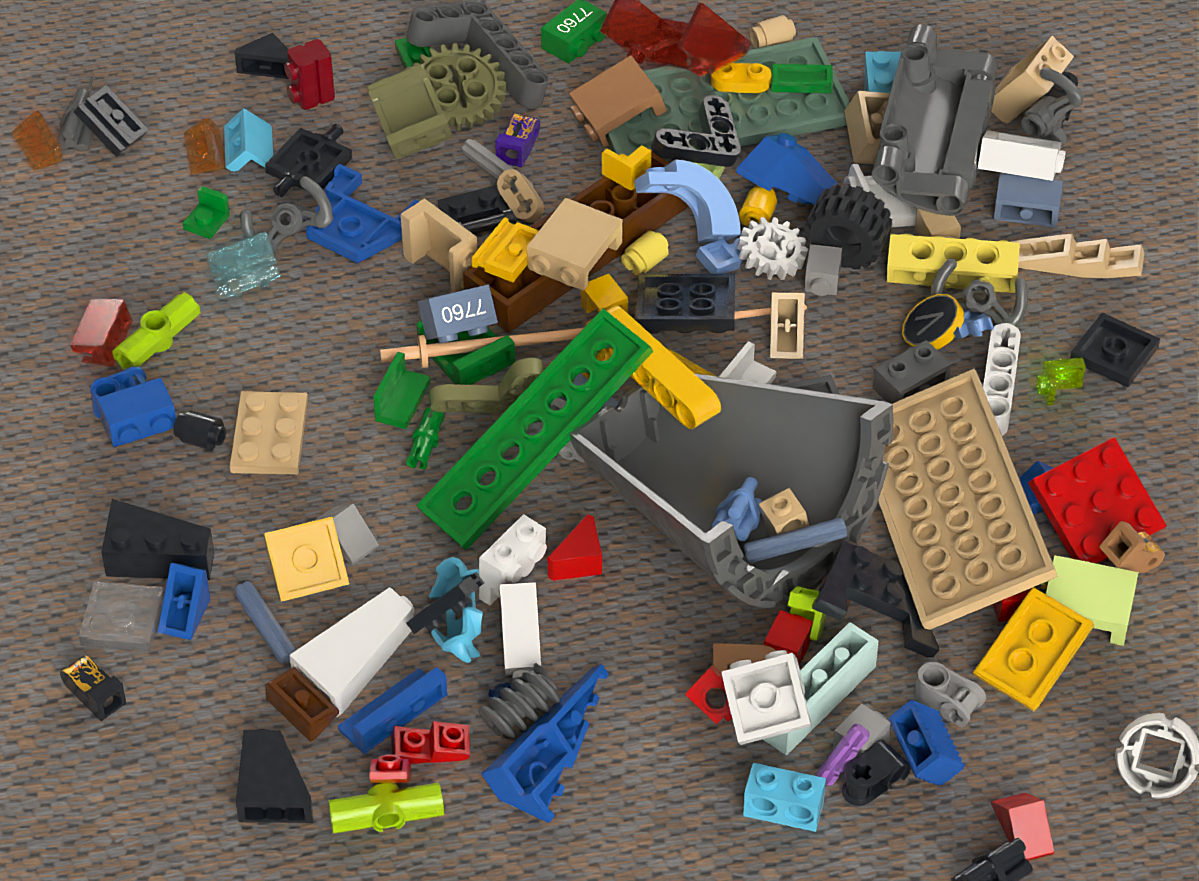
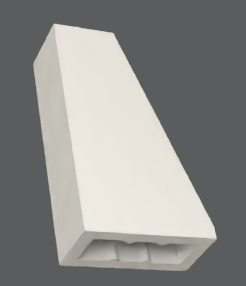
(355, 648)

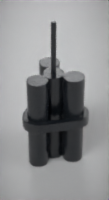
(1001, 864)

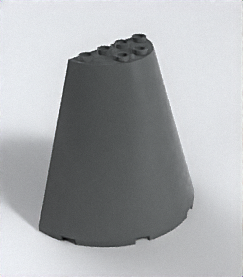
(782, 436)

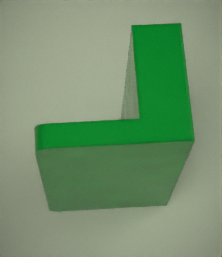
(399, 394)

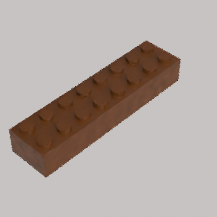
(534, 292)

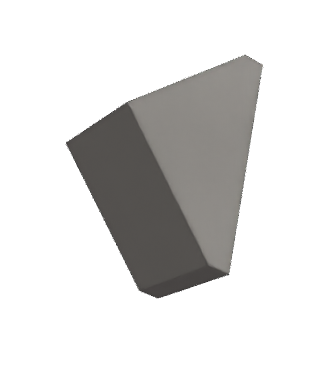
(352, 532)

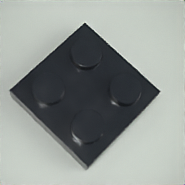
(1115, 349)

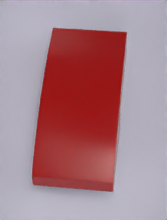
(440, 744)
(390, 769)

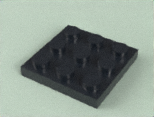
(686, 302)

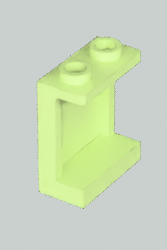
(1095, 592)

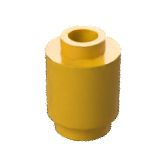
(758, 204)

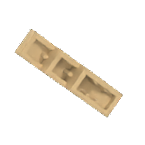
(1081, 259)

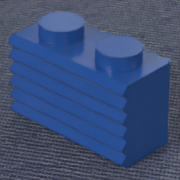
(926, 743)

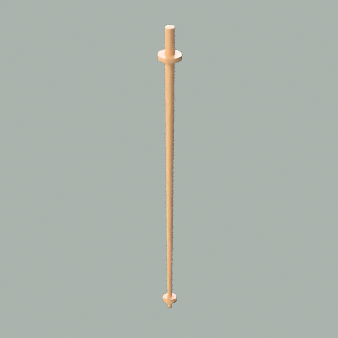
(423, 350)

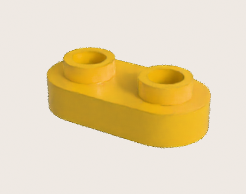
(742, 78)

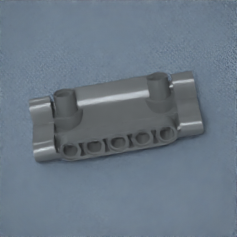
(935, 124)

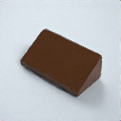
(301, 703)

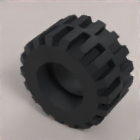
(851, 221)

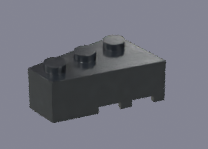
(147, 542)

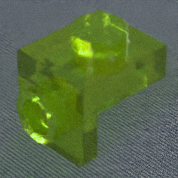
(1060, 375)

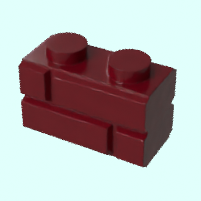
(310, 75)

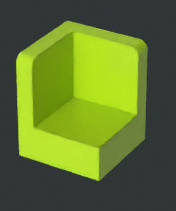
(801, 604)

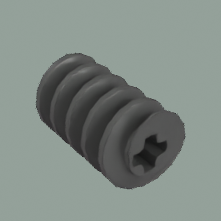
(520, 702)

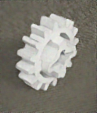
(772, 248)

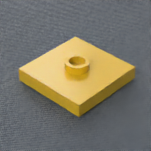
(306, 559)

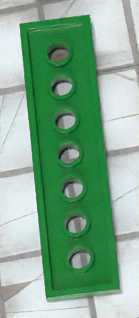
(538, 449)

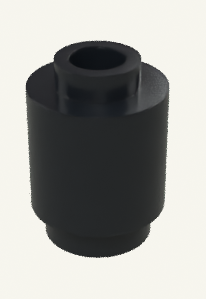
(199, 429)

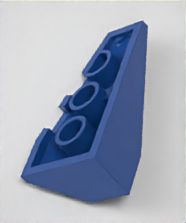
(786, 166)

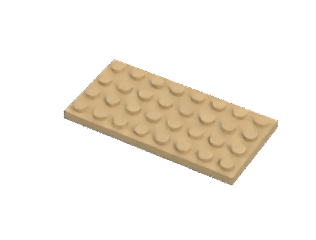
(958, 504)

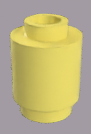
(645, 252)

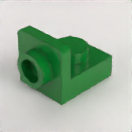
(208, 214)

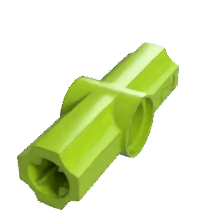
(156, 331)
(386, 807)

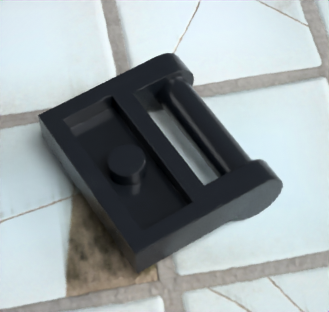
(475, 206)

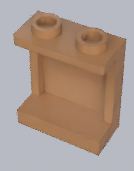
(614, 99)

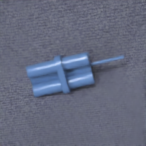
(740, 509)

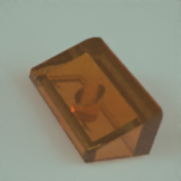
(37, 142)
(205, 147)

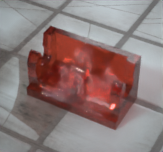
(102, 330)

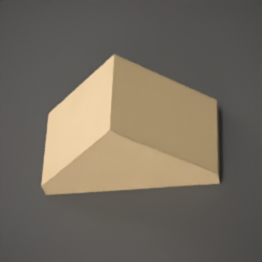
(787, 325)

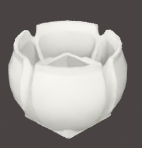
(1150, 779)

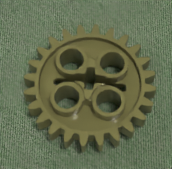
(482, 81)

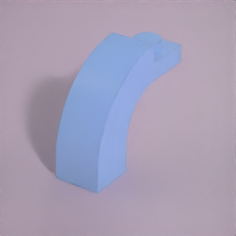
(702, 192)

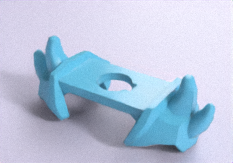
(460, 631)

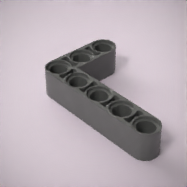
(481, 29)

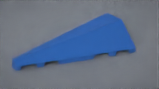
(531, 767)

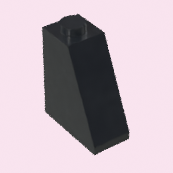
(270, 782)

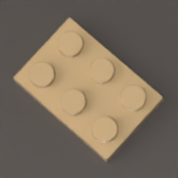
(269, 432)

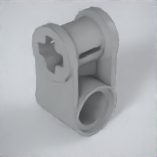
(948, 693)

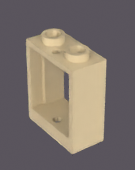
(1023, 82)

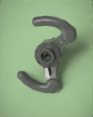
(1047, 114)
(298, 213)
(990, 300)

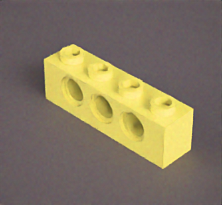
(970, 258)

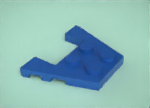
(356, 227)

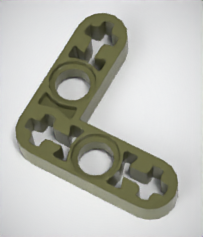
(487, 397)

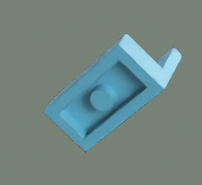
(246, 140)

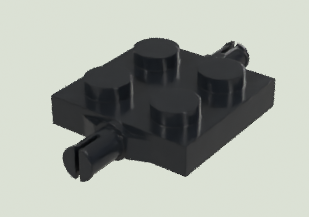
(308, 156)

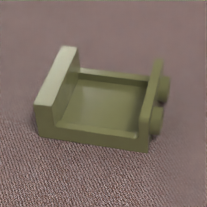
(409, 111)

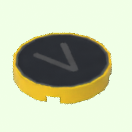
(933, 321)

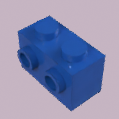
(137, 412)

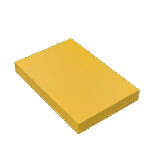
(1033, 649)

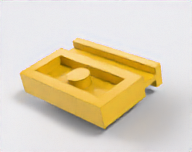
(505, 250)

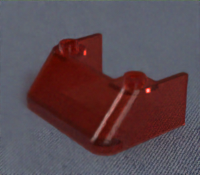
(697, 46)

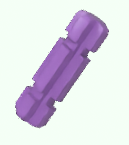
(843, 753)

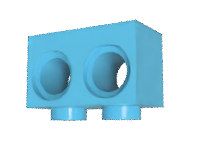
(784, 797)

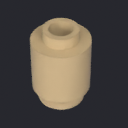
(772, 32)

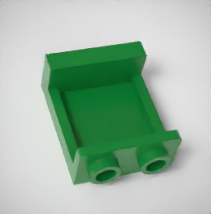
(476, 365)

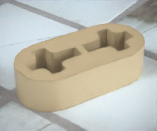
(525, 192)

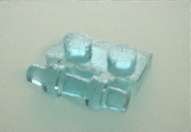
(242, 259)

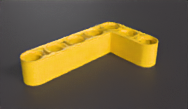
(668, 378)

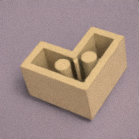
(864, 121)

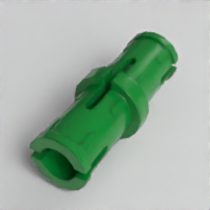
(425, 438)

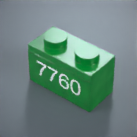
(573, 31)

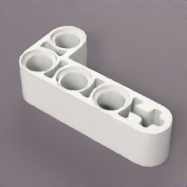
(1001, 371)

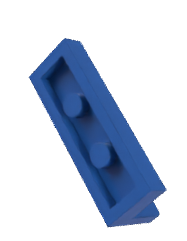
(394, 708)

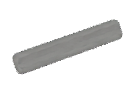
(487, 160)

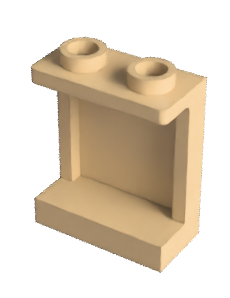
(440, 237)
(573, 243)

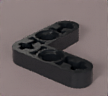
(676, 143)

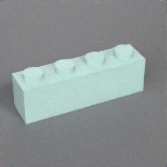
(831, 678)

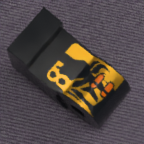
(93, 687)

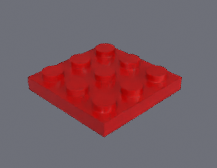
(1091, 497)

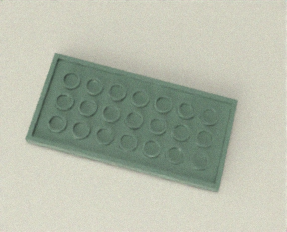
(752, 113)

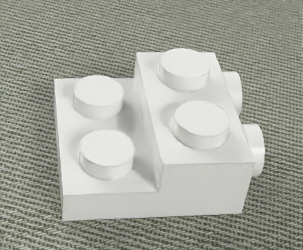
(511, 557)
(766, 697)

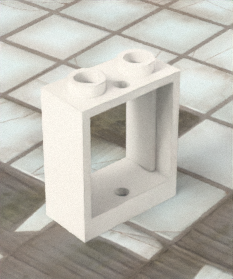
(1021, 155)

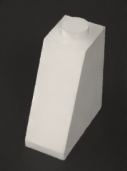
(519, 628)

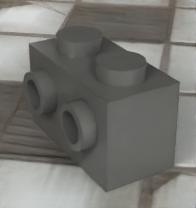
(911, 372)

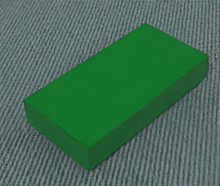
(802, 78)

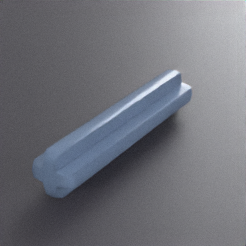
(795, 540)
(264, 621)

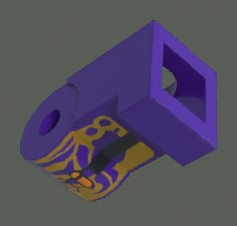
(518, 136)

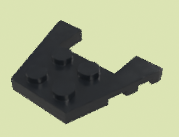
(877, 585)

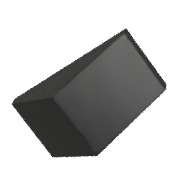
(262, 57)

